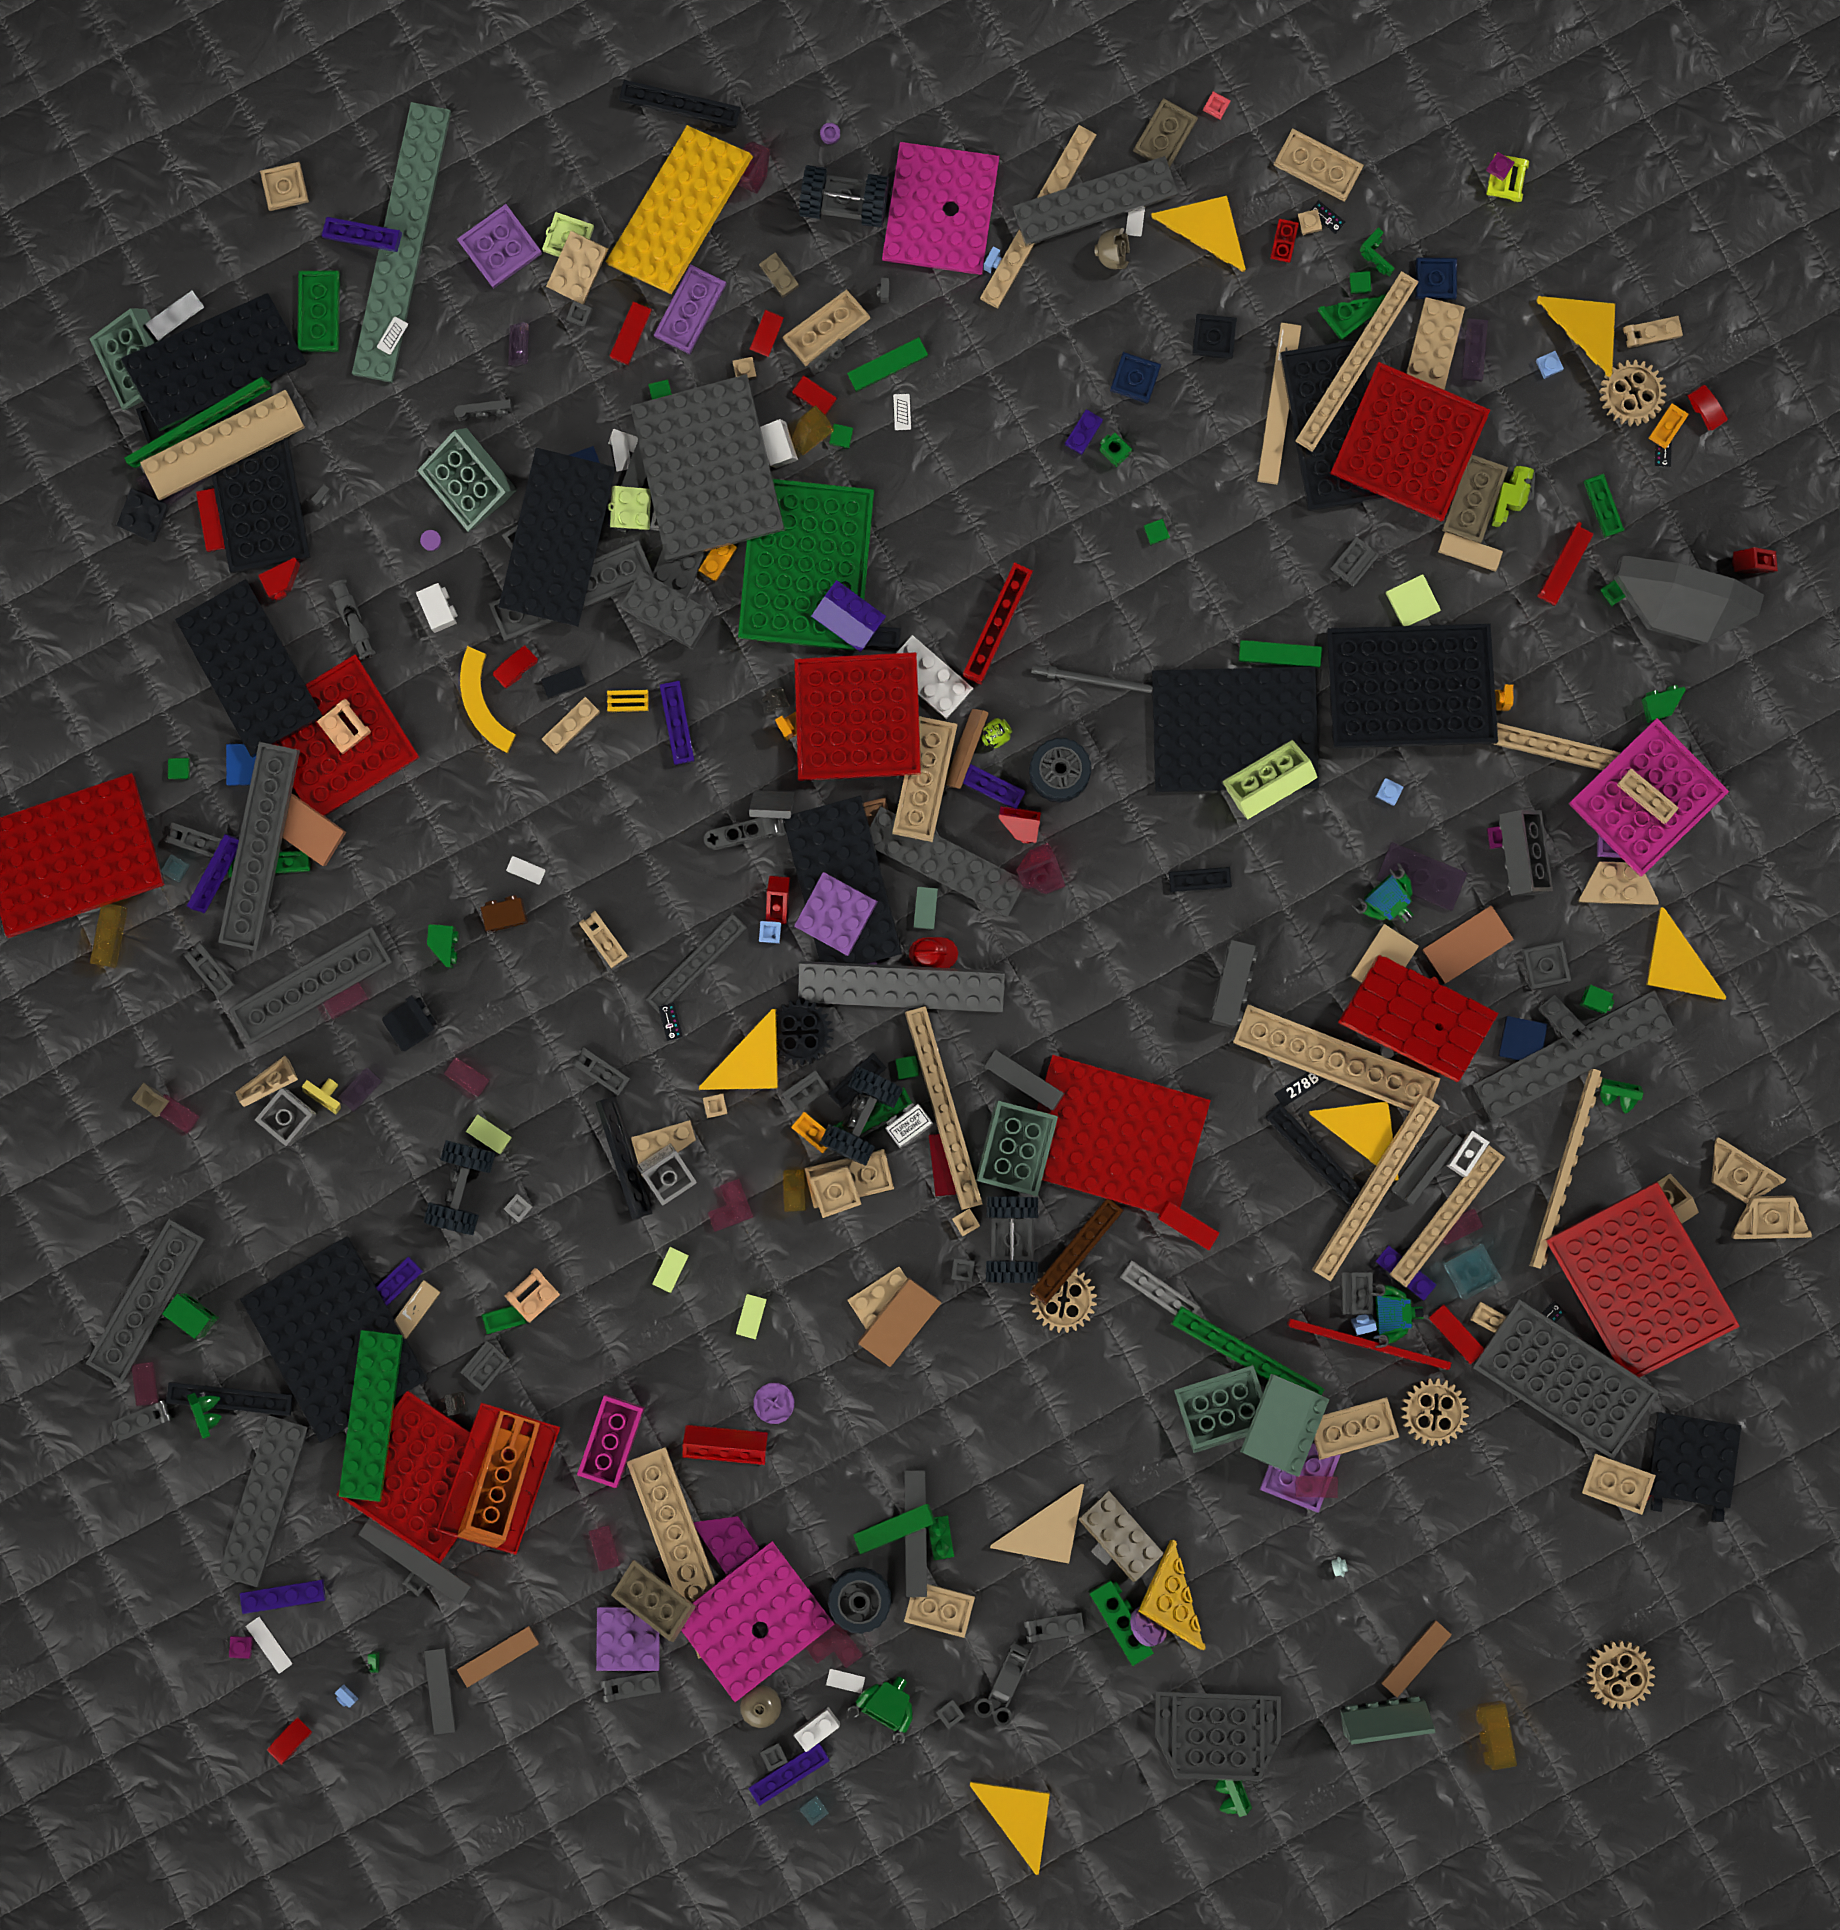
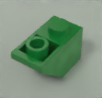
(1662, 704)
(442, 942)

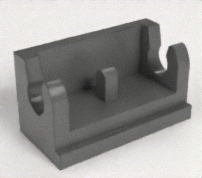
(805, 1091)

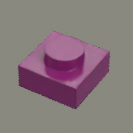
(1500, 166)
(1495, 837)
(240, 1647)

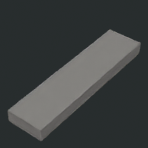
(1156, 1289)

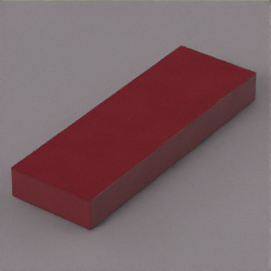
(941, 1172)

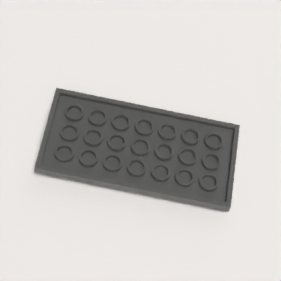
(1565, 1378)

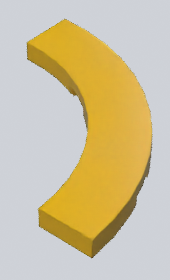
(475, 704)

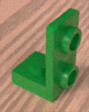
(1369, 254)

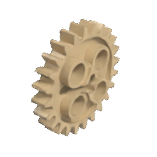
(1650, 385)
(1082, 1302)
(1453, 1413)
(1629, 1692)

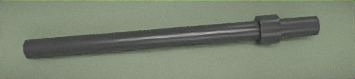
(1053, 672)

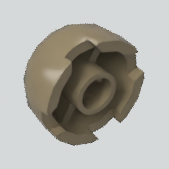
(1113, 248)
(758, 1697)

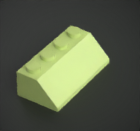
(1270, 779)

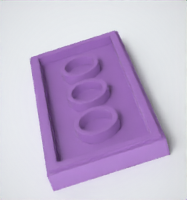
(690, 309)

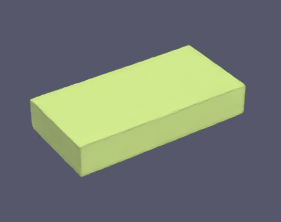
(489, 1134)
(670, 1269)
(751, 1316)

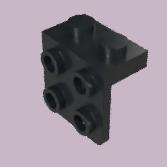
(410, 1023)

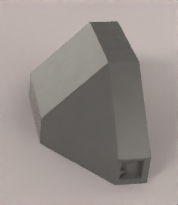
(1685, 599)

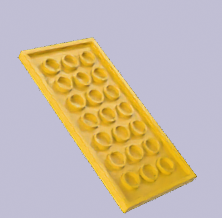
(679, 209)

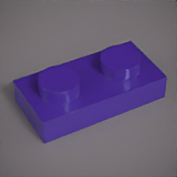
(1084, 432)

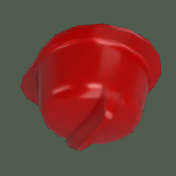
(933, 952)

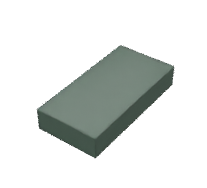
(925, 908)

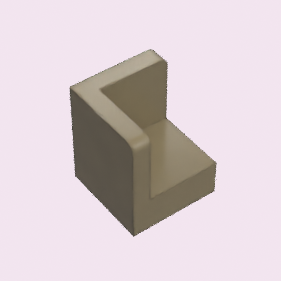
(150, 1099)

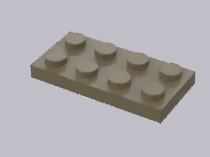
(1475, 499)
(1121, 1536)
(653, 1600)

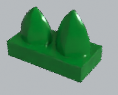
(1628, 1093)
(200, 1406)
(941, 1538)
(1238, 1802)

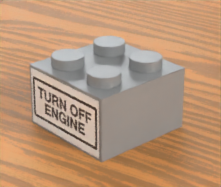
(285, 1117)
(908, 1125)
(666, 1174)

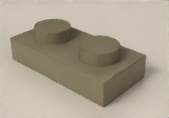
(779, 275)

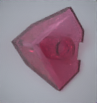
(757, 169)
(1040, 870)

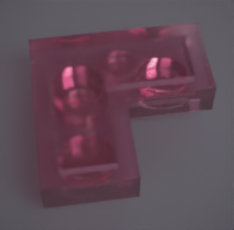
(735, 1211)
(835, 1641)

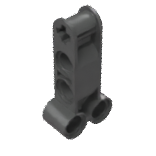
(766, 828)
(1005, 1684)

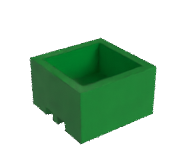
(190, 1315)

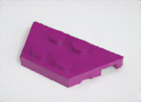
(727, 1541)

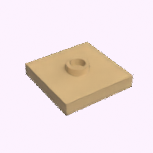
(284, 186)
(835, 1191)

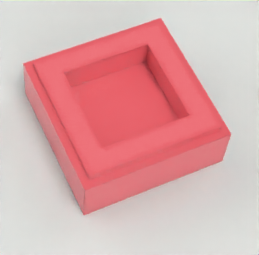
(1216, 105)

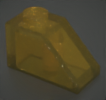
(811, 430)
(794, 1190)

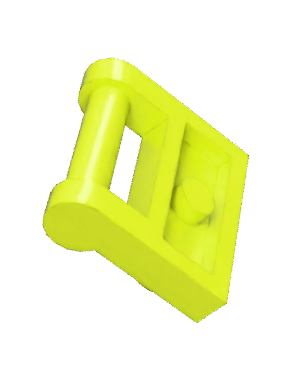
(1501, 188)

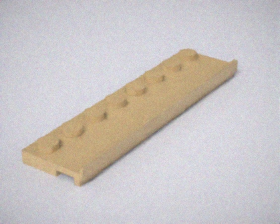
(222, 445)

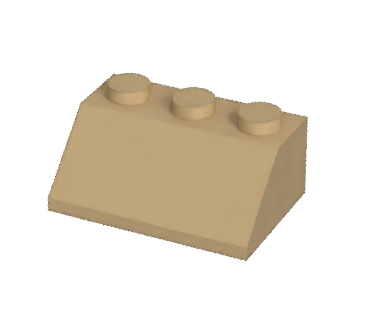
(1679, 1198)

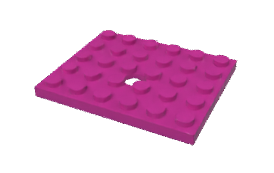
(918, 226)
(1626, 824)
(756, 1591)

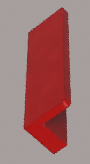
(1565, 564)
(725, 1444)

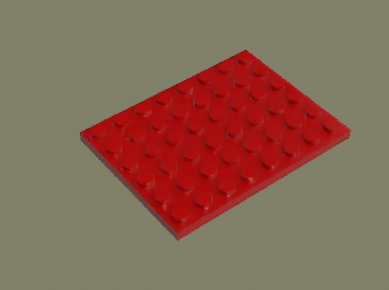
(75, 855)
(1121, 1136)
(1642, 1281)

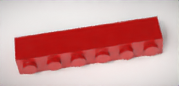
(997, 623)

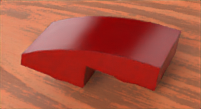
(1284, 240)
(766, 333)
(1708, 406)
(513, 667)
(289, 1741)

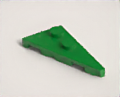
(1347, 317)

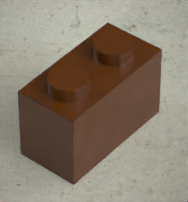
(504, 914)

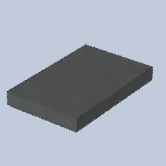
(771, 804)

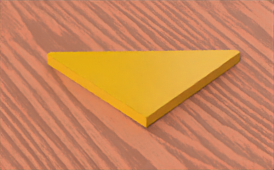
(1208, 226)
(1586, 324)
(1676, 964)
(751, 1063)
(1362, 1127)
(1170, 1600)
(1020, 1815)

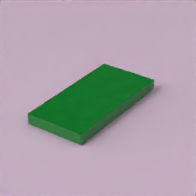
(318, 311)

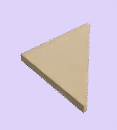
(1048, 1532)

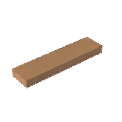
(966, 748)
(498, 1656)
(1416, 1658)

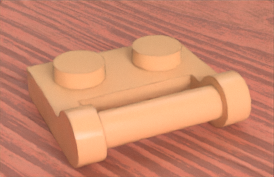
(337, 729)
(537, 1300)

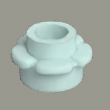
(1339, 1567)

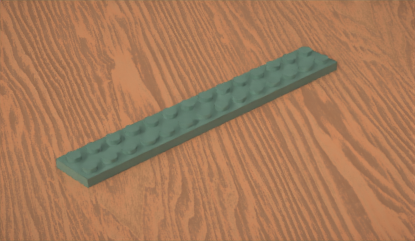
(409, 213)

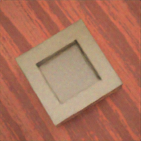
(1309, 222)
(745, 366)
(715, 1106)
(966, 1222)

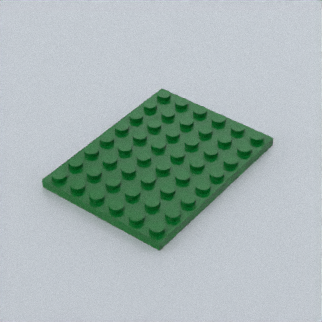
(795, 568)

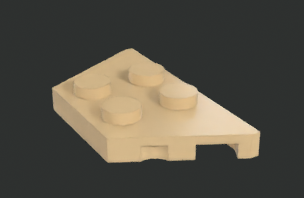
(1618, 885)
(1740, 1173)
(1771, 1219)

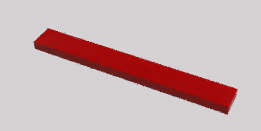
(1359, 1341)

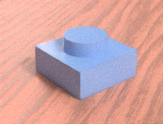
(993, 260)
(1549, 364)
(1389, 791)
(770, 932)
(1363, 1324)
(345, 1696)

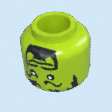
(996, 733)

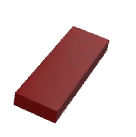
(630, 333)
(210, 520)
(1188, 1225)
(1456, 1334)

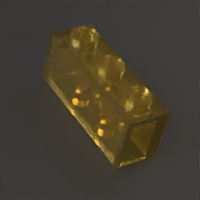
(108, 935)
(1496, 1735)

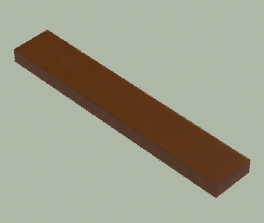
(1076, 1251)

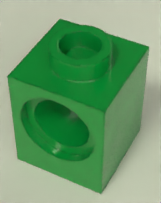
(1115, 458)
(1597, 999)

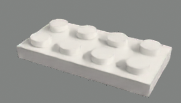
(937, 681)

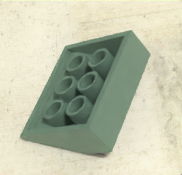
(116, 341)
(466, 479)
(1016, 1148)
(1219, 1408)
(1284, 1425)
(1386, 1720)

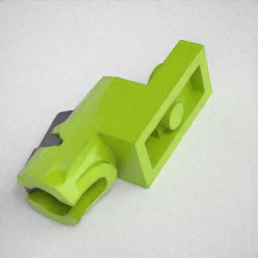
(1514, 495)

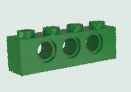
(1100, 1595)

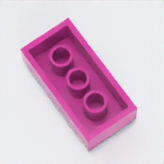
(611, 1441)

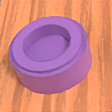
(830, 133)
(430, 540)

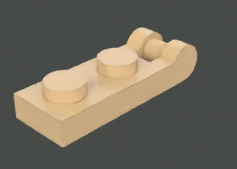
(1653, 332)
(604, 940)

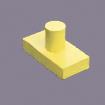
(323, 1094)

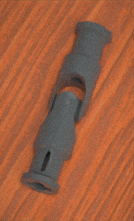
(358, 633)

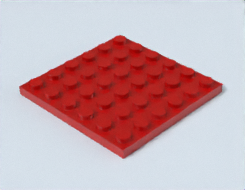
(1410, 441)
(857, 716)
(324, 774)
(418, 1476)

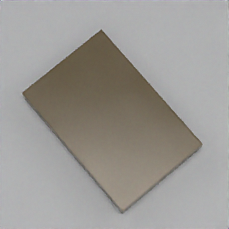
(1165, 132)

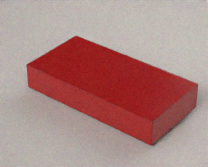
(814, 395)

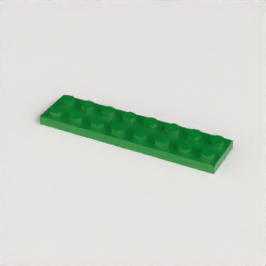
(371, 1415)

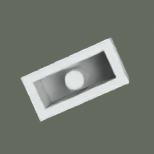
(778, 444)
(436, 607)
(1467, 1153)
(816, 1729)

